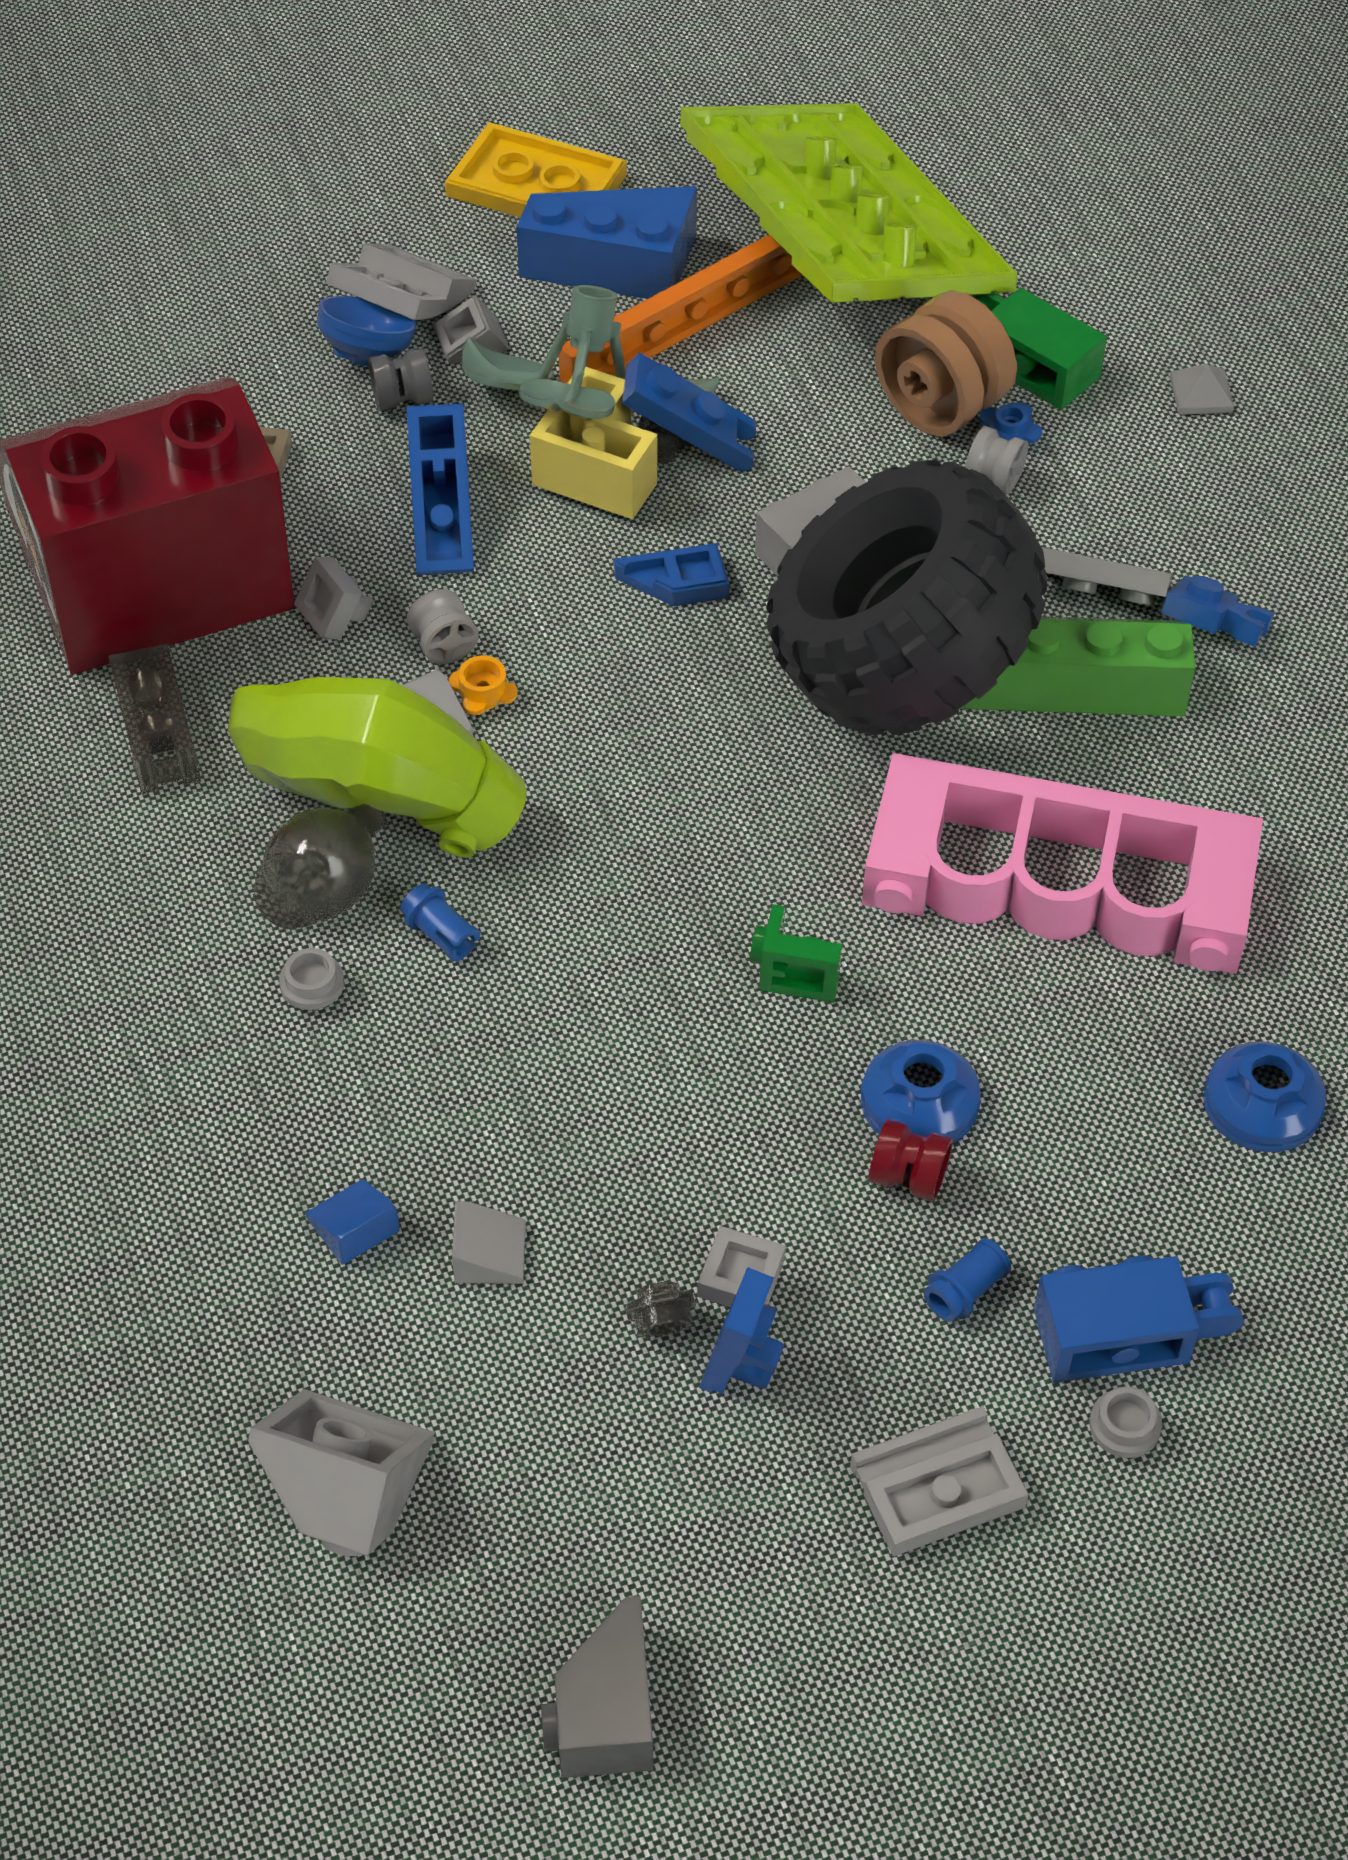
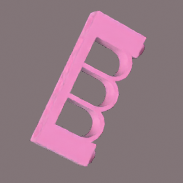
(1203, 926)

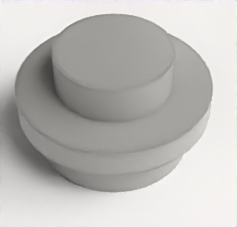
(311, 979)
(1125, 1422)

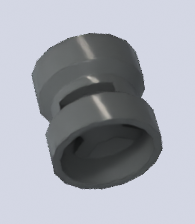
(413, 379)

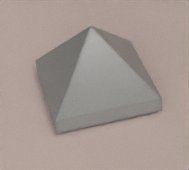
(1201, 390)

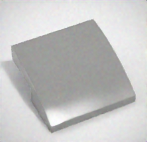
(401, 281)

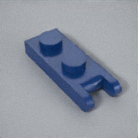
(688, 411)

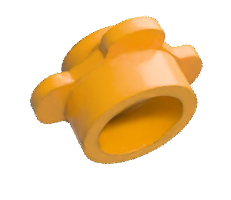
(482, 684)

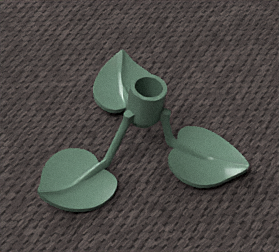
(589, 326)

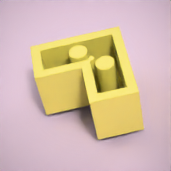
(596, 459)

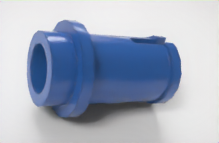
(429, 912)
(966, 1280)

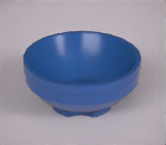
(363, 329)
(943, 1108)
(1263, 1116)

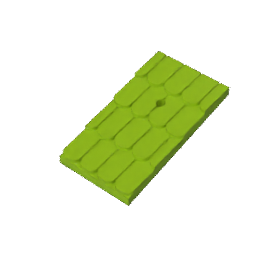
(845, 202)

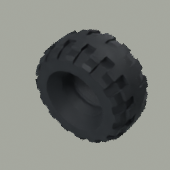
(907, 597)

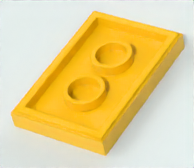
(513, 164)

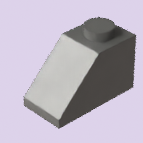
(603, 1701)

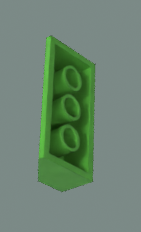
(1099, 669)

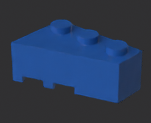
(609, 238)

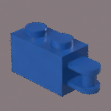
(1129, 1316)

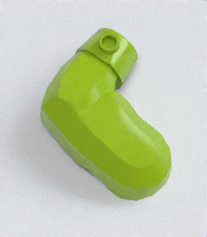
(379, 748)

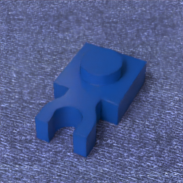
(1211, 608)

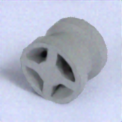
(998, 458)
(442, 626)

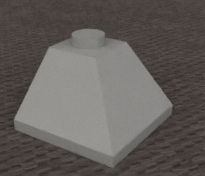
(340, 1468)

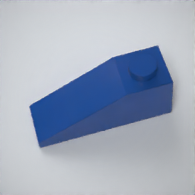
(440, 489)

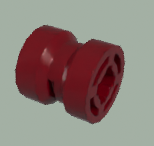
(910, 1160)

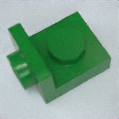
(794, 963)

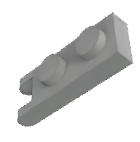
(1085, 572)

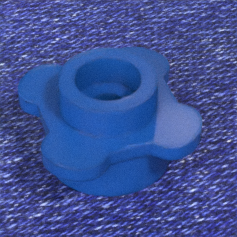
(1012, 421)

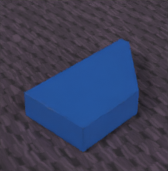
(677, 574)

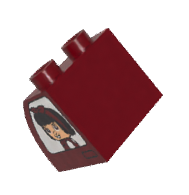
(150, 521)

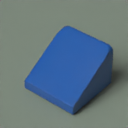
(354, 1220)

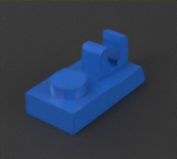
(743, 1343)

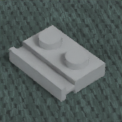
(938, 1481)

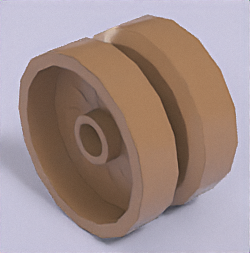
(945, 363)

